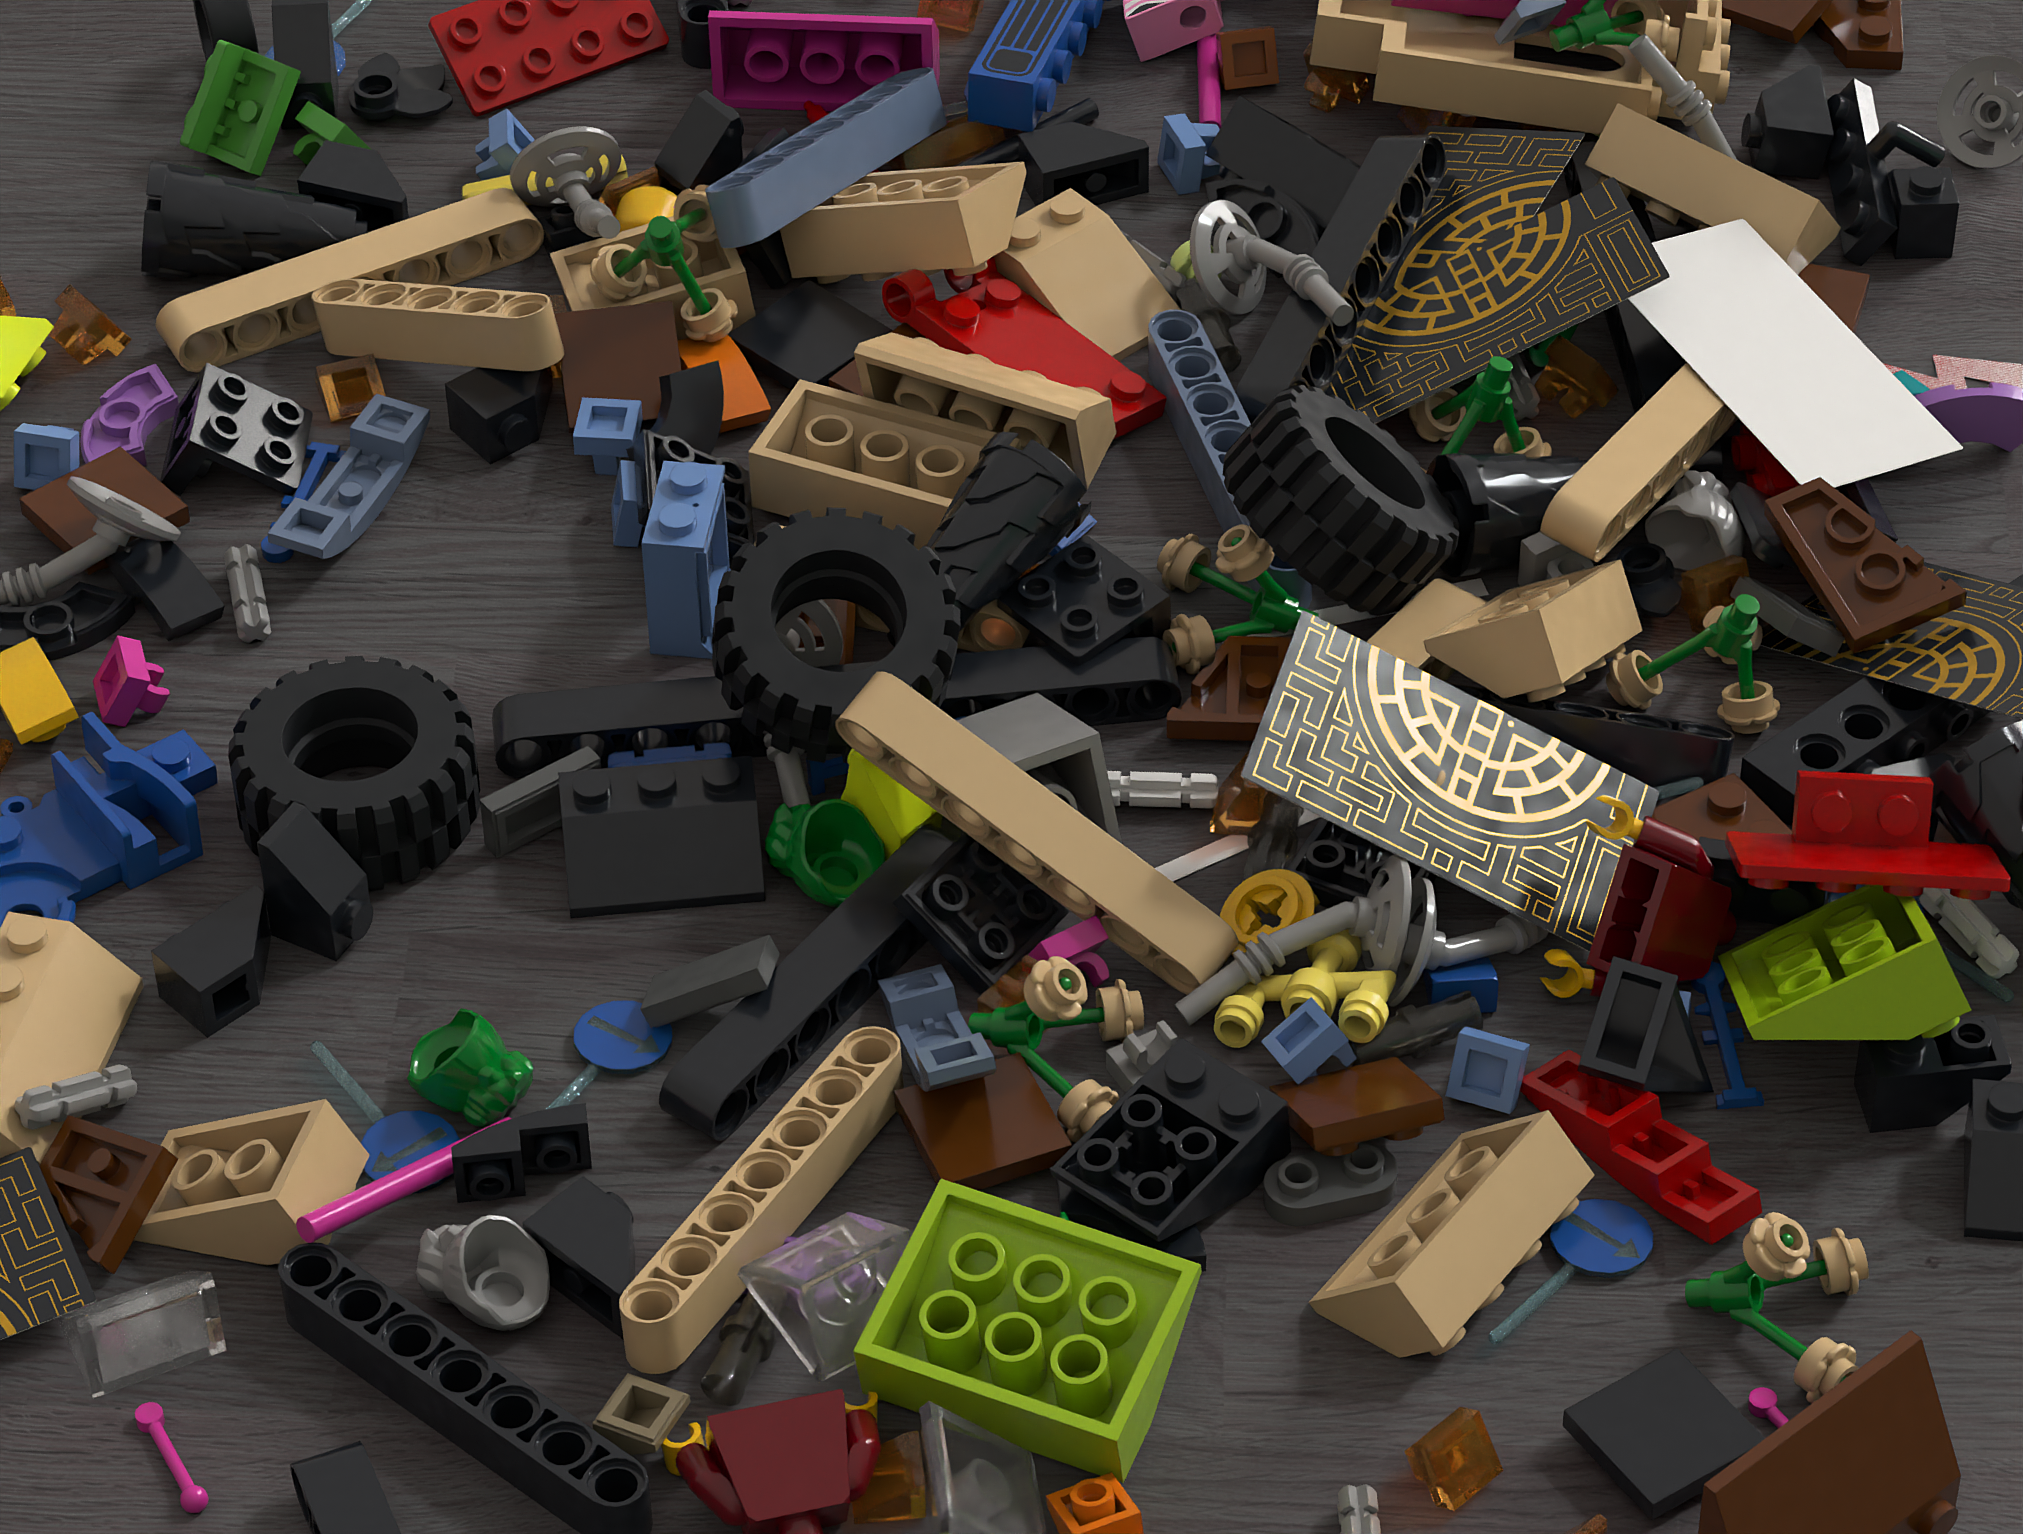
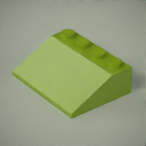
(1847, 974)
(1029, 1328)

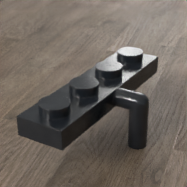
(1860, 172)

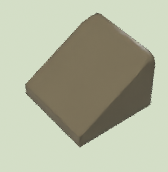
(640, 1415)

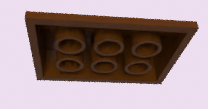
(1849, 1463)

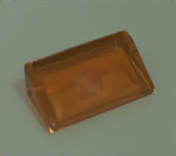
(949, 145)

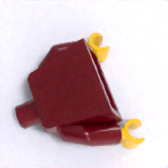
(1657, 910)
(782, 1462)

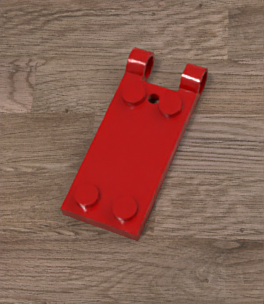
(1020, 333)

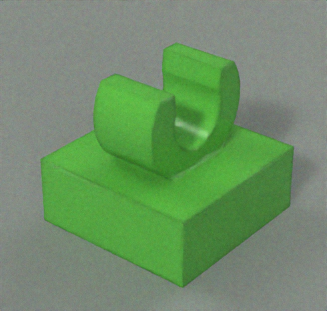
(321, 128)

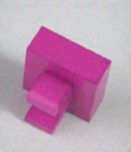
(128, 683)
(1079, 948)

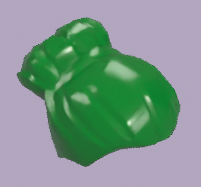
(824, 848)
(469, 1070)

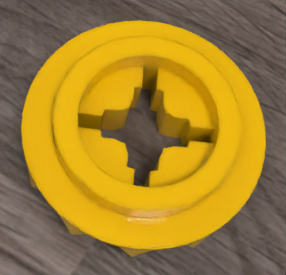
(1273, 892)

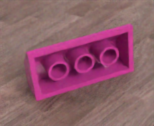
(821, 58)

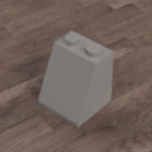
(1054, 751)

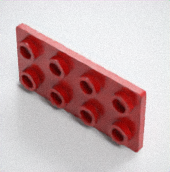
(529, 47)
(1865, 833)

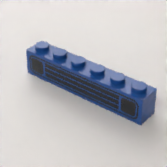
(1028, 59)

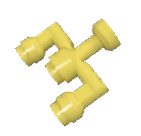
(1326, 981)

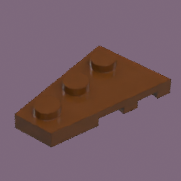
(1854, 568)

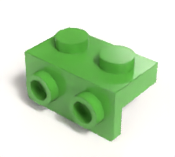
(239, 107)

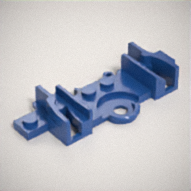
(90, 825)

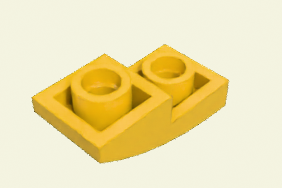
(32, 694)

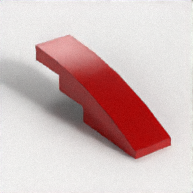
(1641, 1150)

